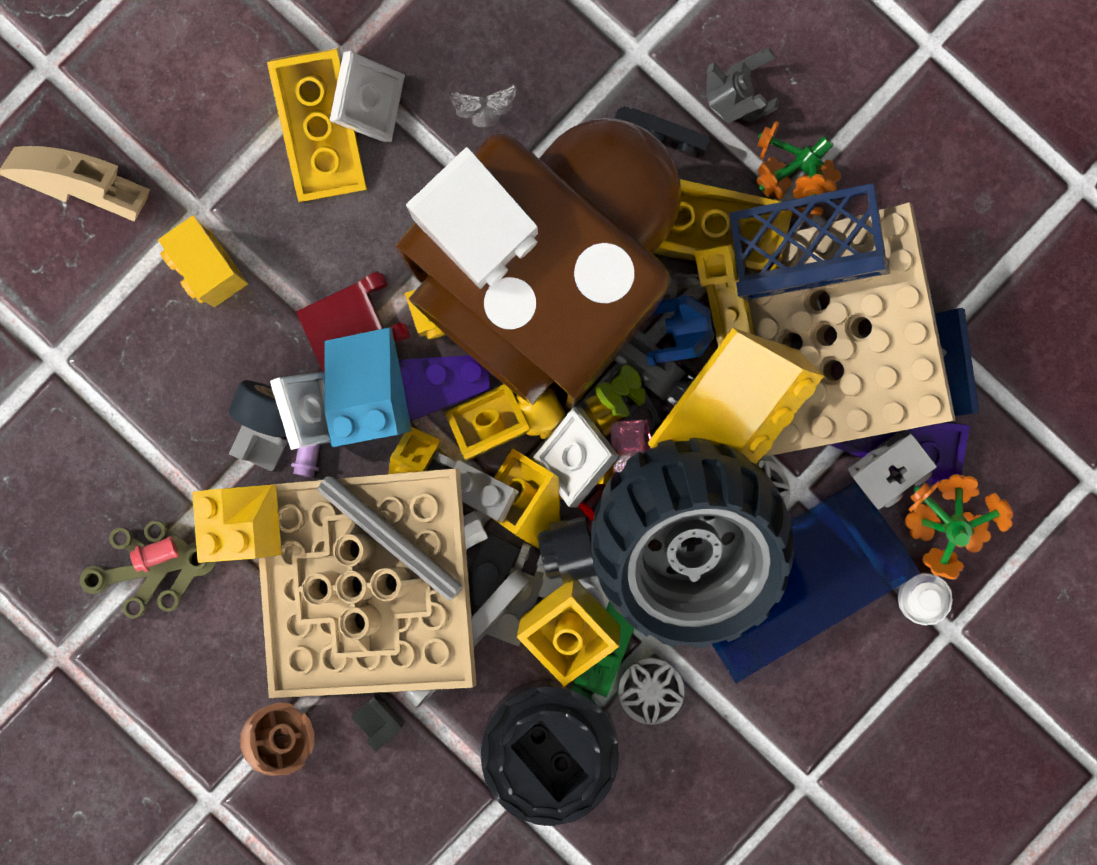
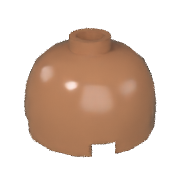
(277, 739)

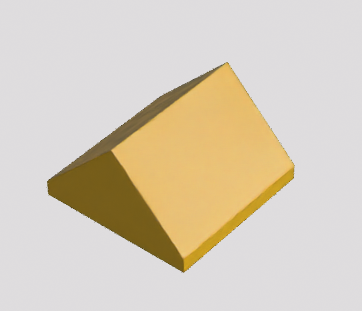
(487, 422)

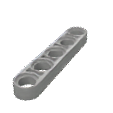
(485, 619)

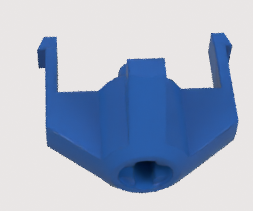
(690, 326)

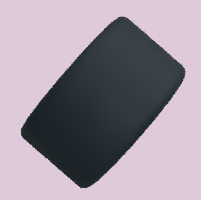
(257, 408)

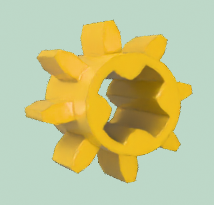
(600, 414)

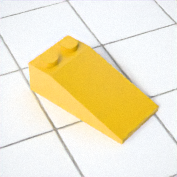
(320, 153)
(705, 223)

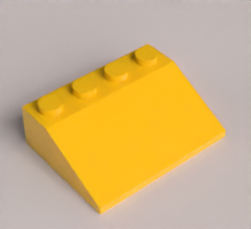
(742, 396)

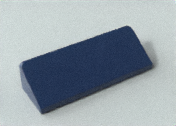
(958, 360)

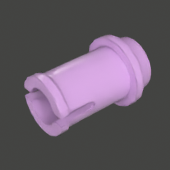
(306, 461)

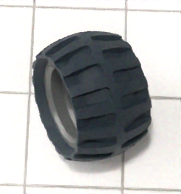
(668, 548)

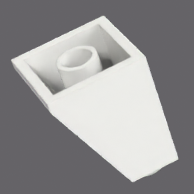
(473, 219)

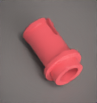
(153, 554)

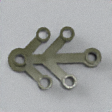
(154, 575)

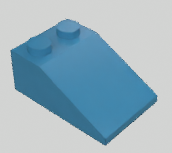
(364, 388)

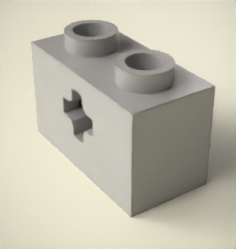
(877, 481)

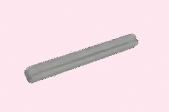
(390, 538)

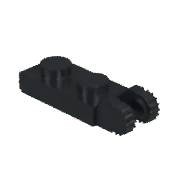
(688, 140)

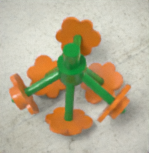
(819, 175)
(961, 528)

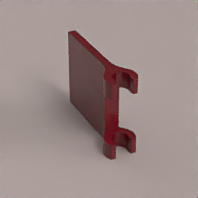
(345, 315)

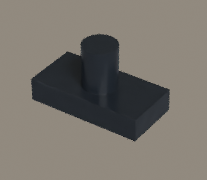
(490, 568)

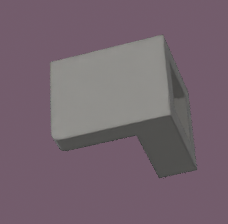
(258, 448)

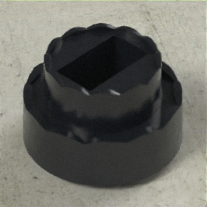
(524, 772)

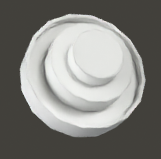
(925, 599)

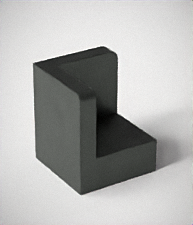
(378, 721)

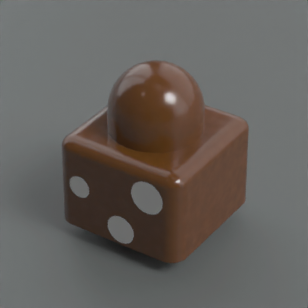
(589, 283)

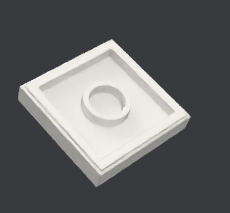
(367, 97)
(302, 408)
(577, 456)

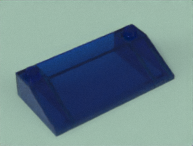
(839, 566)

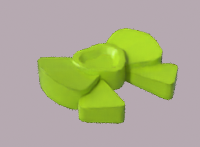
(625, 383)

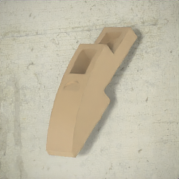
(75, 174)

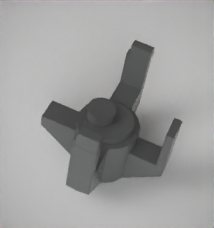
(732, 92)

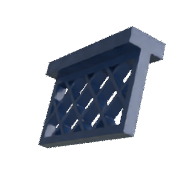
(813, 274)

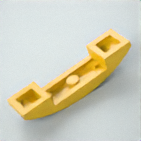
(719, 274)

